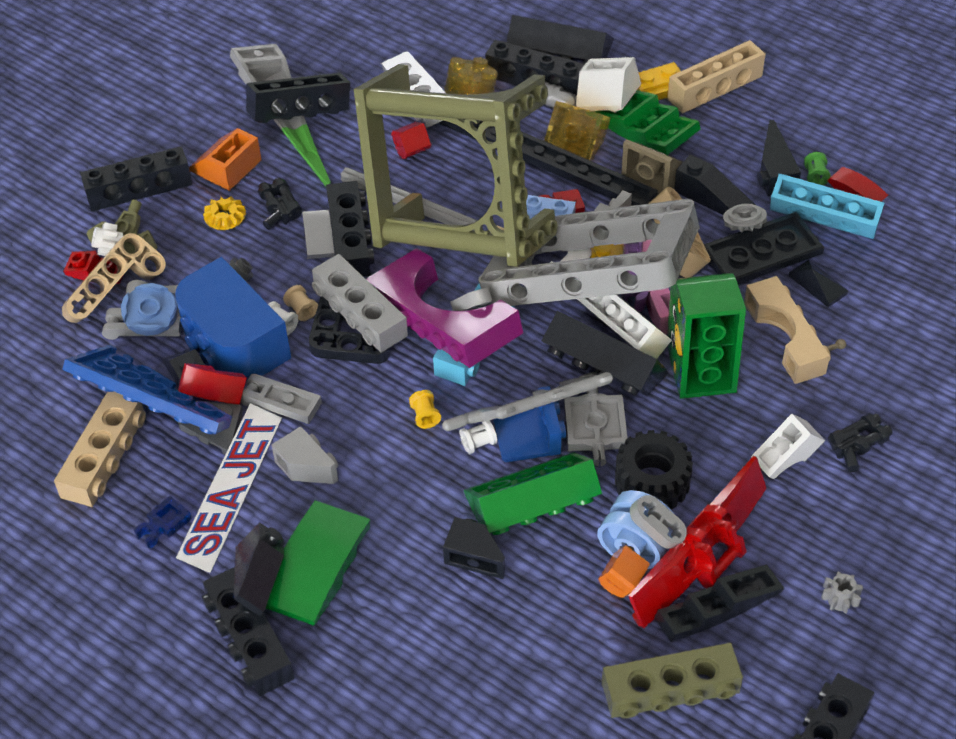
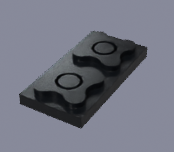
(764, 249)

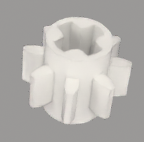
(105, 238)

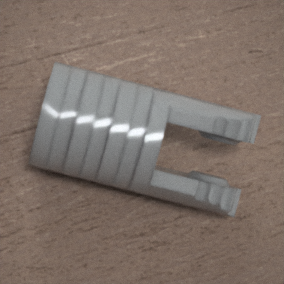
(556, 93)

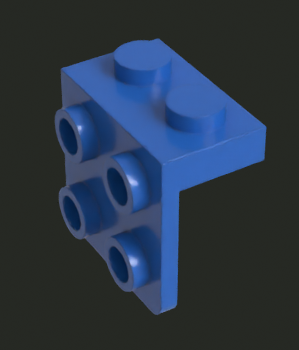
(531, 433)

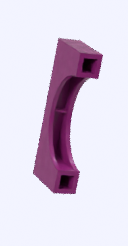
(462, 334)

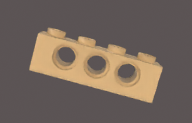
(716, 76)
(99, 449)

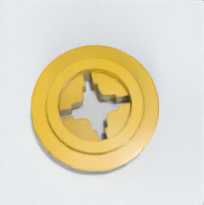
(223, 220)

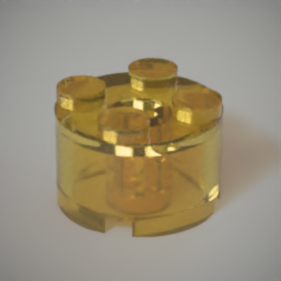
(470, 76)

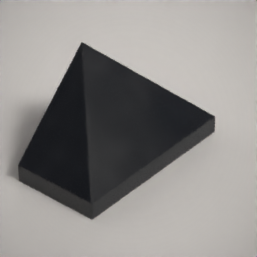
(818, 283)

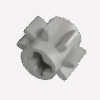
(842, 592)

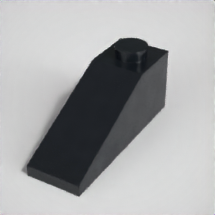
(775, 160)
(707, 186)
(257, 567)

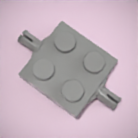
(595, 423)

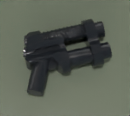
(281, 208)
(849, 441)

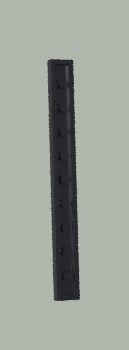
(573, 167)

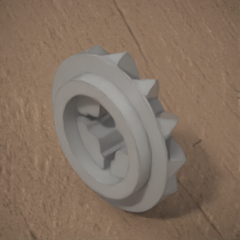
(745, 217)

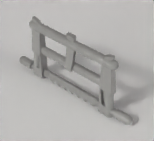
(539, 398)

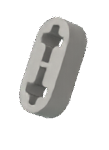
(472, 300)
(658, 521)

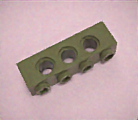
(683, 667)

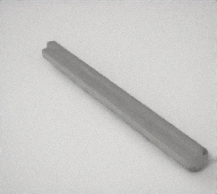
(430, 208)

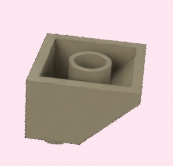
(649, 166)

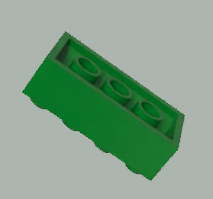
(534, 492)

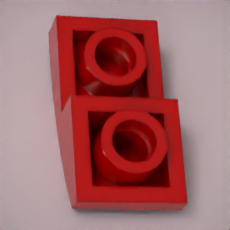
(856, 183)
(83, 262)
(212, 385)

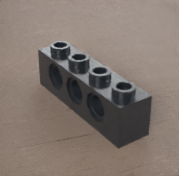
(519, 63)
(286, 92)
(136, 178)
(348, 225)
(264, 672)
(842, 697)

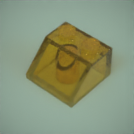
(577, 130)

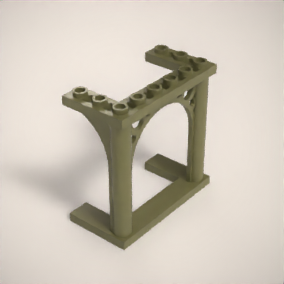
(402, 223)

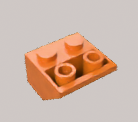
(229, 159)

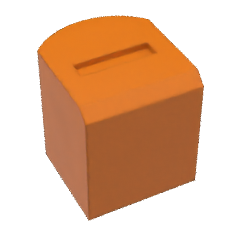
(623, 572)

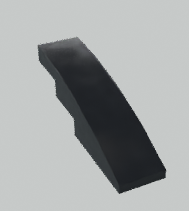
(719, 603)

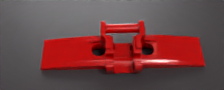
(713, 525)

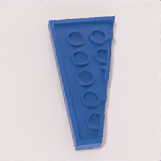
(145, 386)

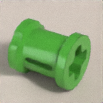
(817, 168)

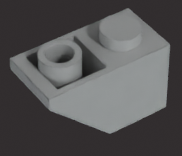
(304, 459)

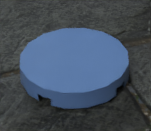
(149, 309)

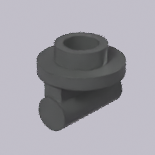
(242, 267)

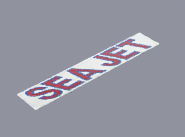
(229, 488)

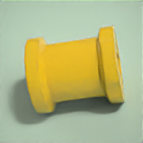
(424, 407)

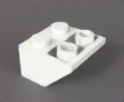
(607, 84)

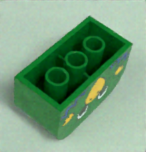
(706, 334)

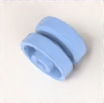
(620, 530)

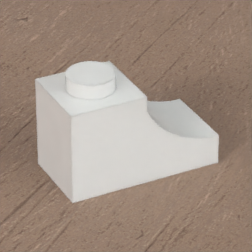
(789, 444)

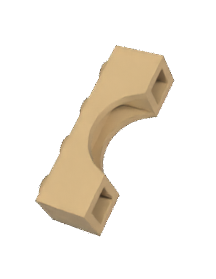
(772, 304)

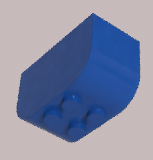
(230, 322)

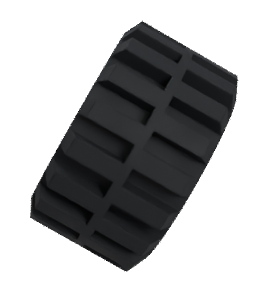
(659, 452)

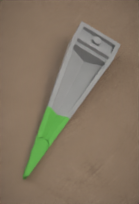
(267, 64)

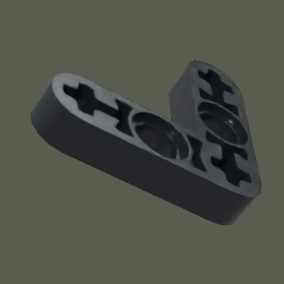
(332, 335)

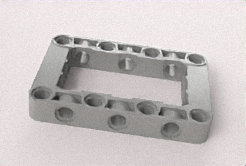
(605, 275)

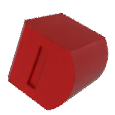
(411, 139)

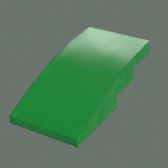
(651, 123)
(316, 561)

